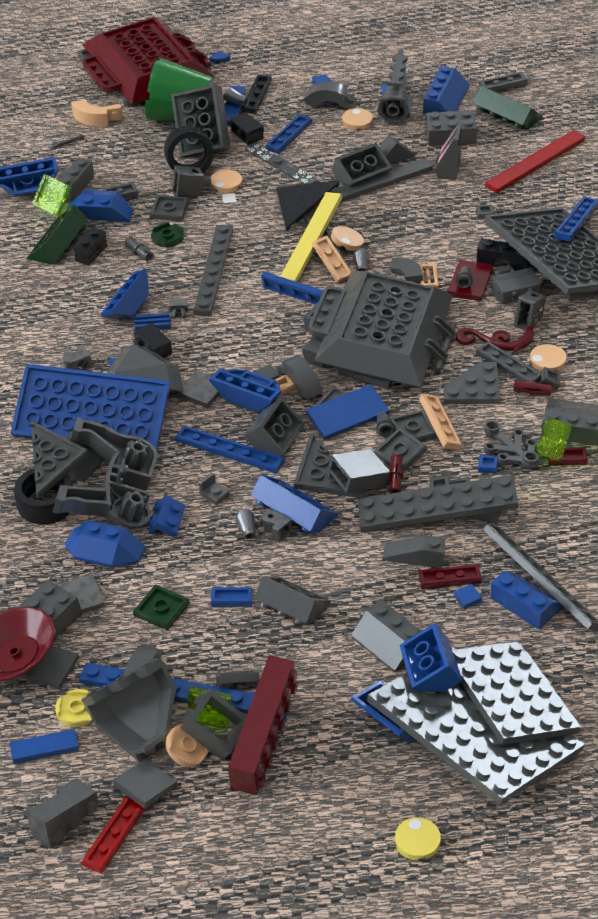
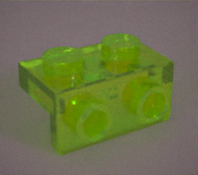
(554, 439)
(208, 714)

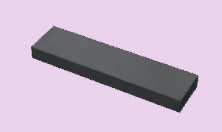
(508, 363)

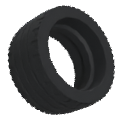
(189, 132)
(37, 511)

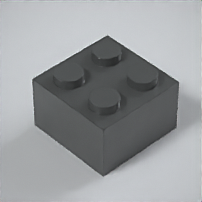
(57, 603)

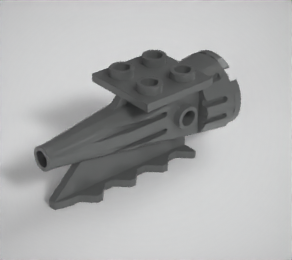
(395, 102)

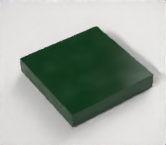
(161, 607)

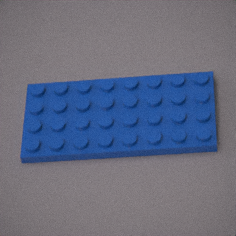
(61, 395)

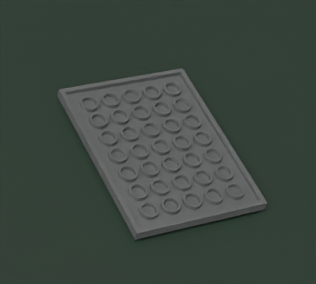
(566, 263)
(460, 736)

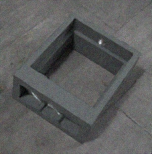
(202, 735)

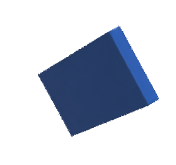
(346, 411)

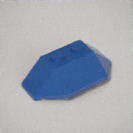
(27, 176)
(103, 205)
(129, 297)
(245, 388)
(104, 545)

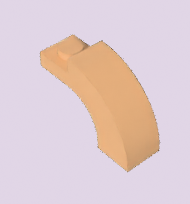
(94, 115)

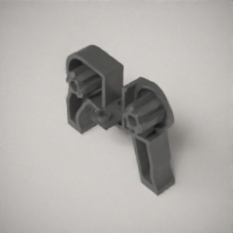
(130, 462)

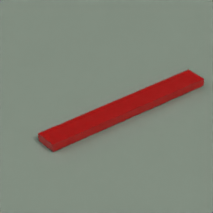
(534, 161)

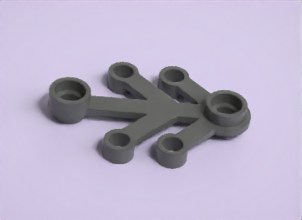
(527, 459)

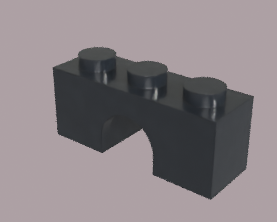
(490, 250)

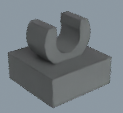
(178, 305)

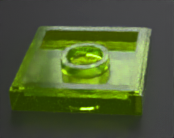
(51, 195)

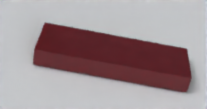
(449, 576)

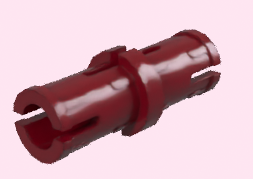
(532, 387)
(396, 463)

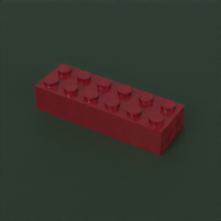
(262, 725)

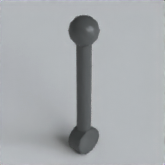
(56, 145)

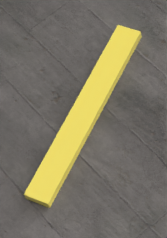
(313, 232)

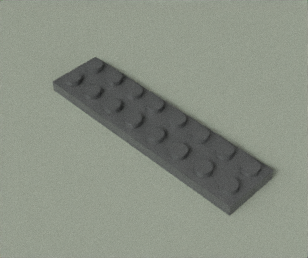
(437, 503)

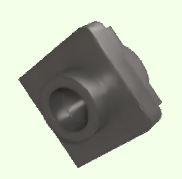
(212, 490)

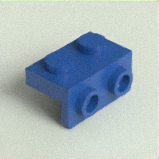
(167, 516)

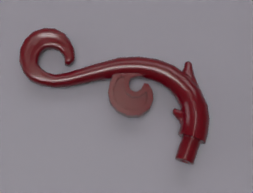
(521, 343)

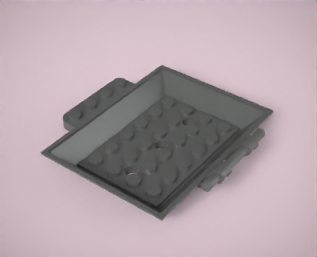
(409, 336)

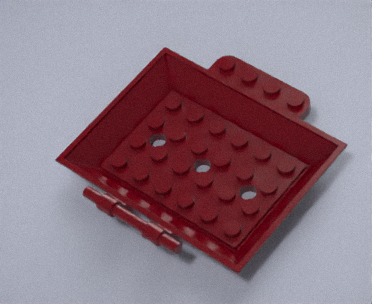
(126, 56)

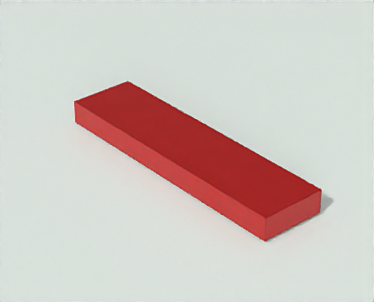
(113, 835)

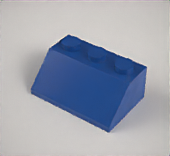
(524, 599)
(430, 661)
(361, 700)

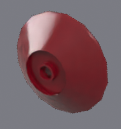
(24, 640)

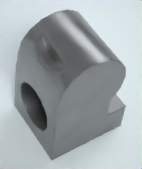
(77, 360)
(276, 524)

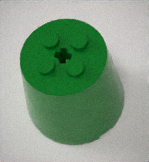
(166, 80)

